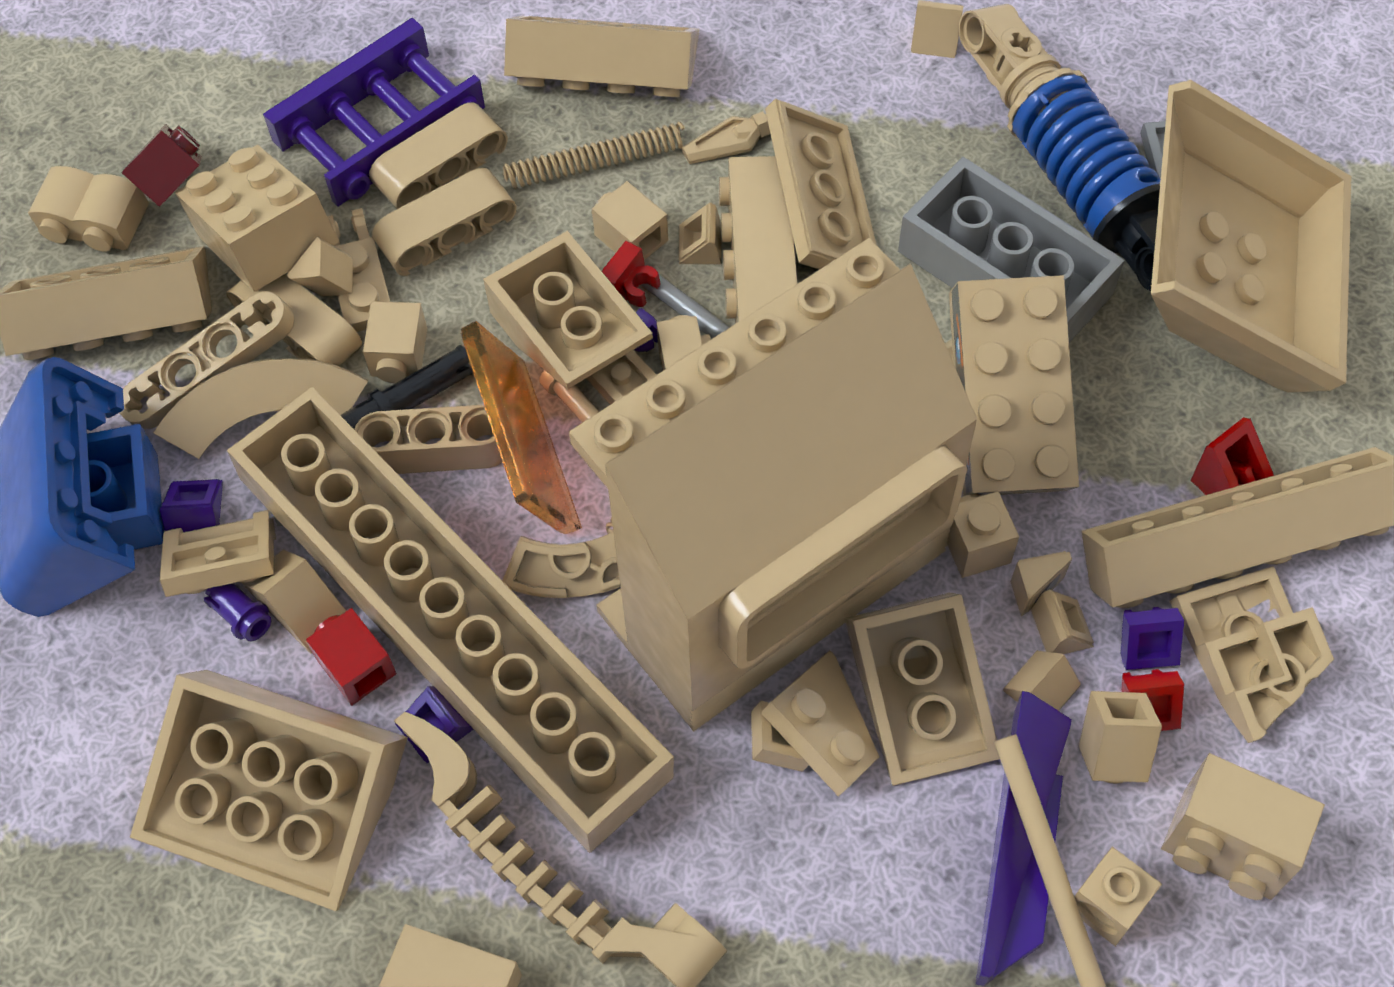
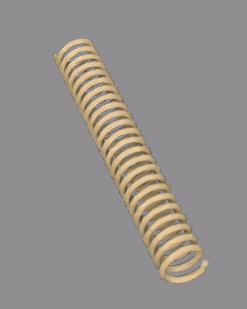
(525, 168)

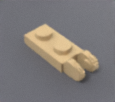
(367, 273)

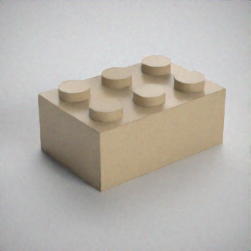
(255, 215)

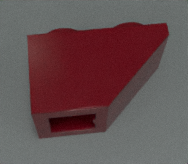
(164, 163)

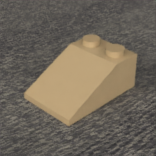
(564, 311)
(923, 687)

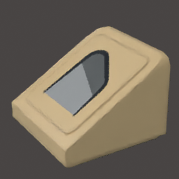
(1036, 576)

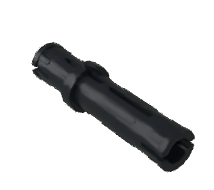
(416, 387)

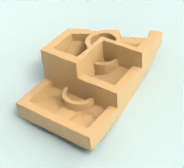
(1250, 662)

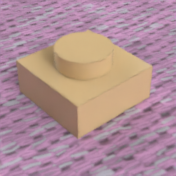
(770, 746)

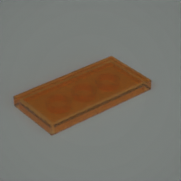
(520, 429)

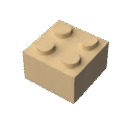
(1242, 828)

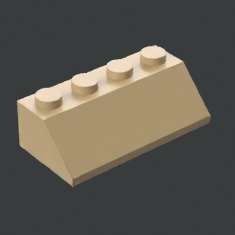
(600, 53)
(105, 302)

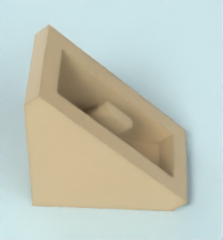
(296, 596)

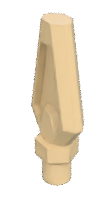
(727, 138)

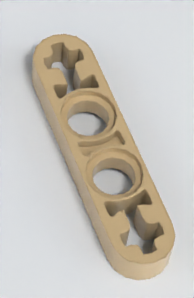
(202, 353)

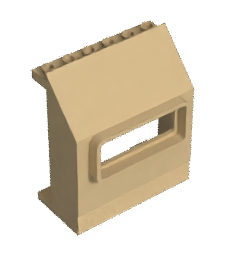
(780, 479)

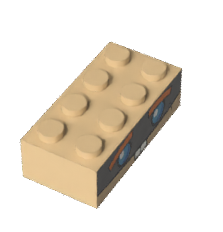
(1017, 376)

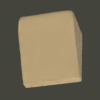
(936, 29)

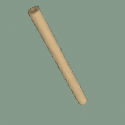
(1049, 862)

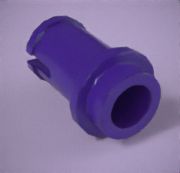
(247, 618)

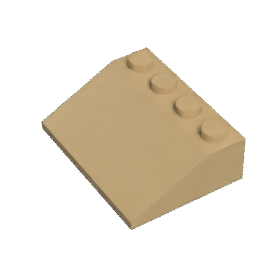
(266, 786)

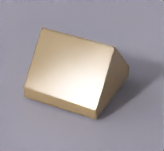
(701, 237)
(324, 269)
(1061, 623)
(1046, 677)

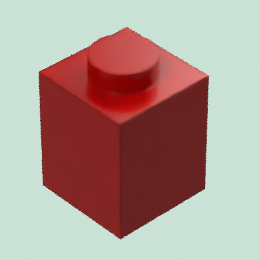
(351, 655)

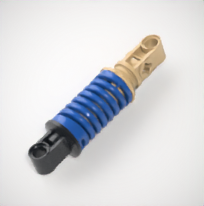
(1069, 135)

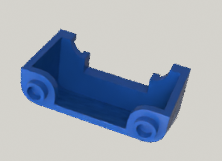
(49, 532)

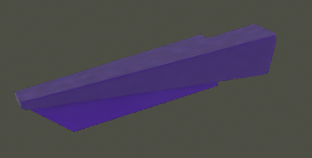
(1016, 889)

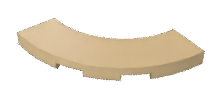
(251, 391)
(563, 569)

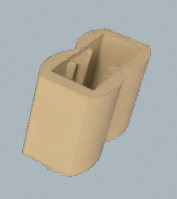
(88, 208)

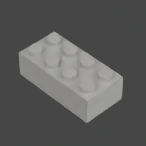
(987, 230)

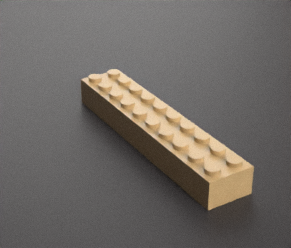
(454, 619)

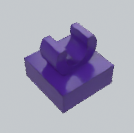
(1151, 638)

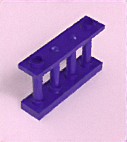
(349, 83)

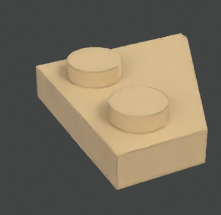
(824, 724)

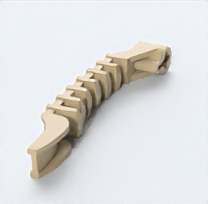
(674, 946)

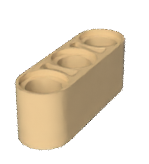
(437, 154)
(443, 219)
(316, 330)
(411, 428)

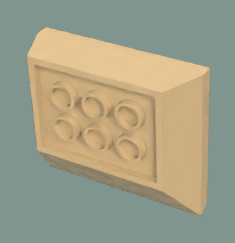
(1252, 244)

